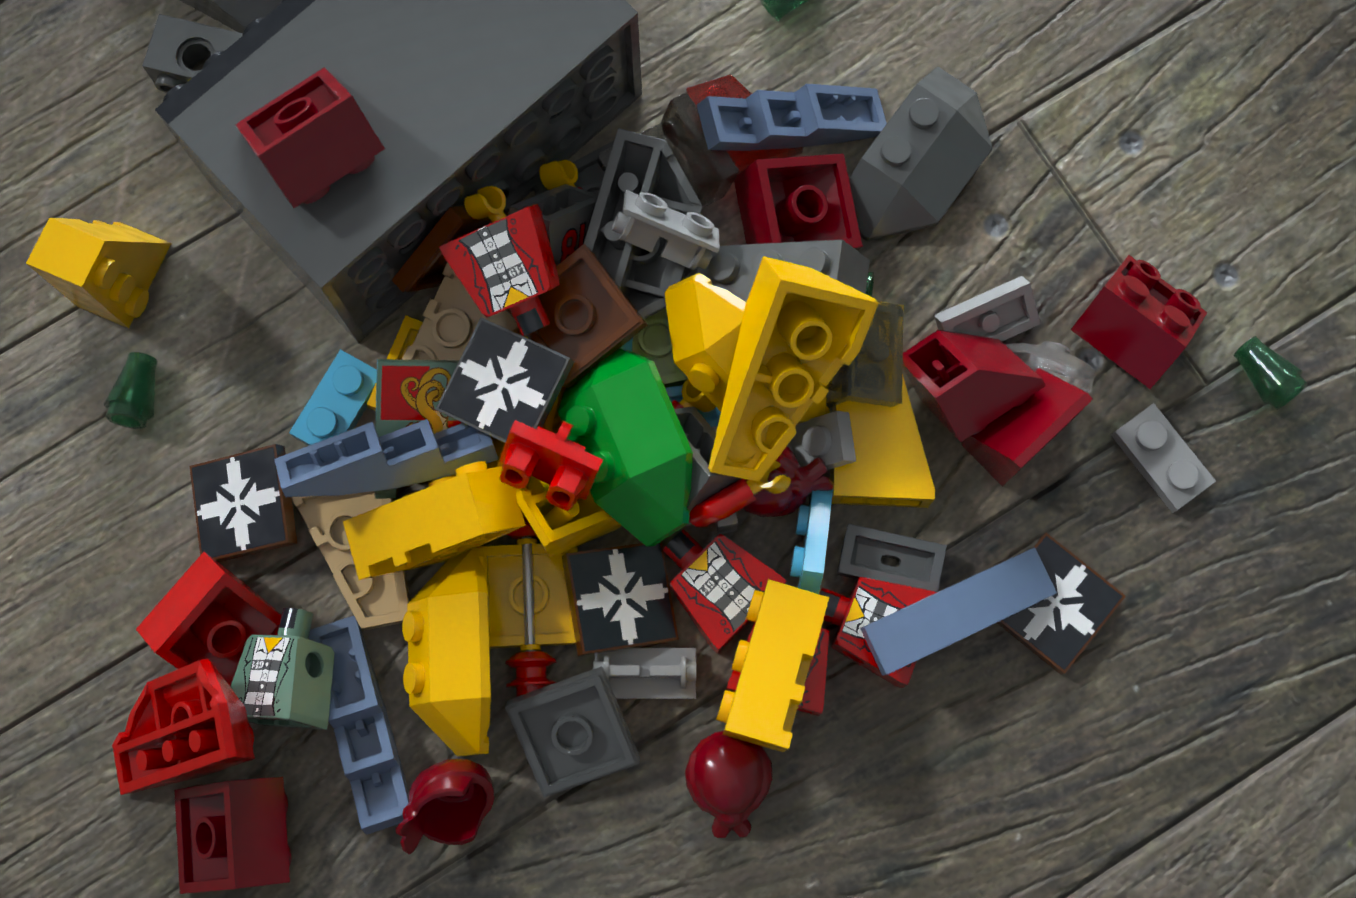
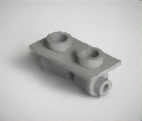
(689, 236)
(650, 672)

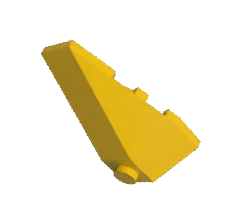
(787, 351)

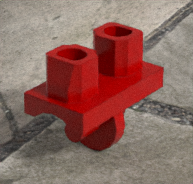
(551, 460)

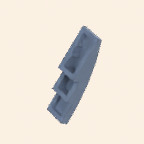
(791, 119)
(367, 463)
(958, 611)
(363, 728)

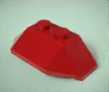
(182, 730)

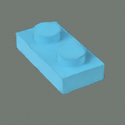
(336, 401)
(814, 525)

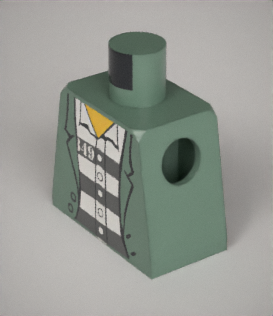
(286, 676)

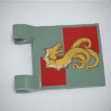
(409, 394)

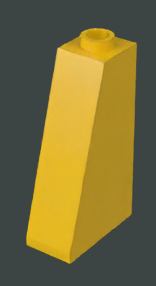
(889, 458)

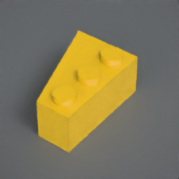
(99, 265)
(434, 522)
(773, 665)

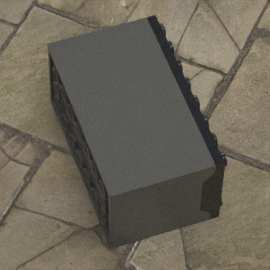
(454, 95)

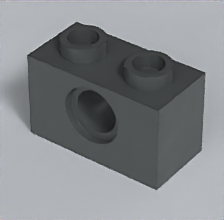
(179, 46)

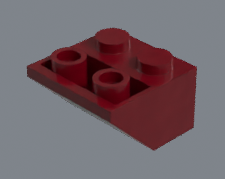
(1140, 321)
(968, 379)

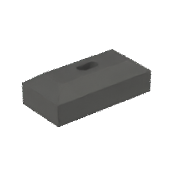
(918, 559)

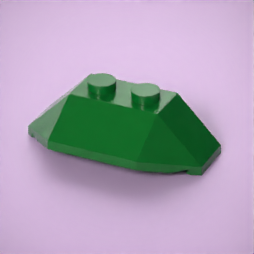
(631, 424)

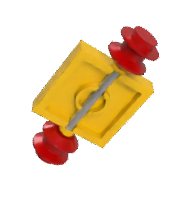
(527, 606)

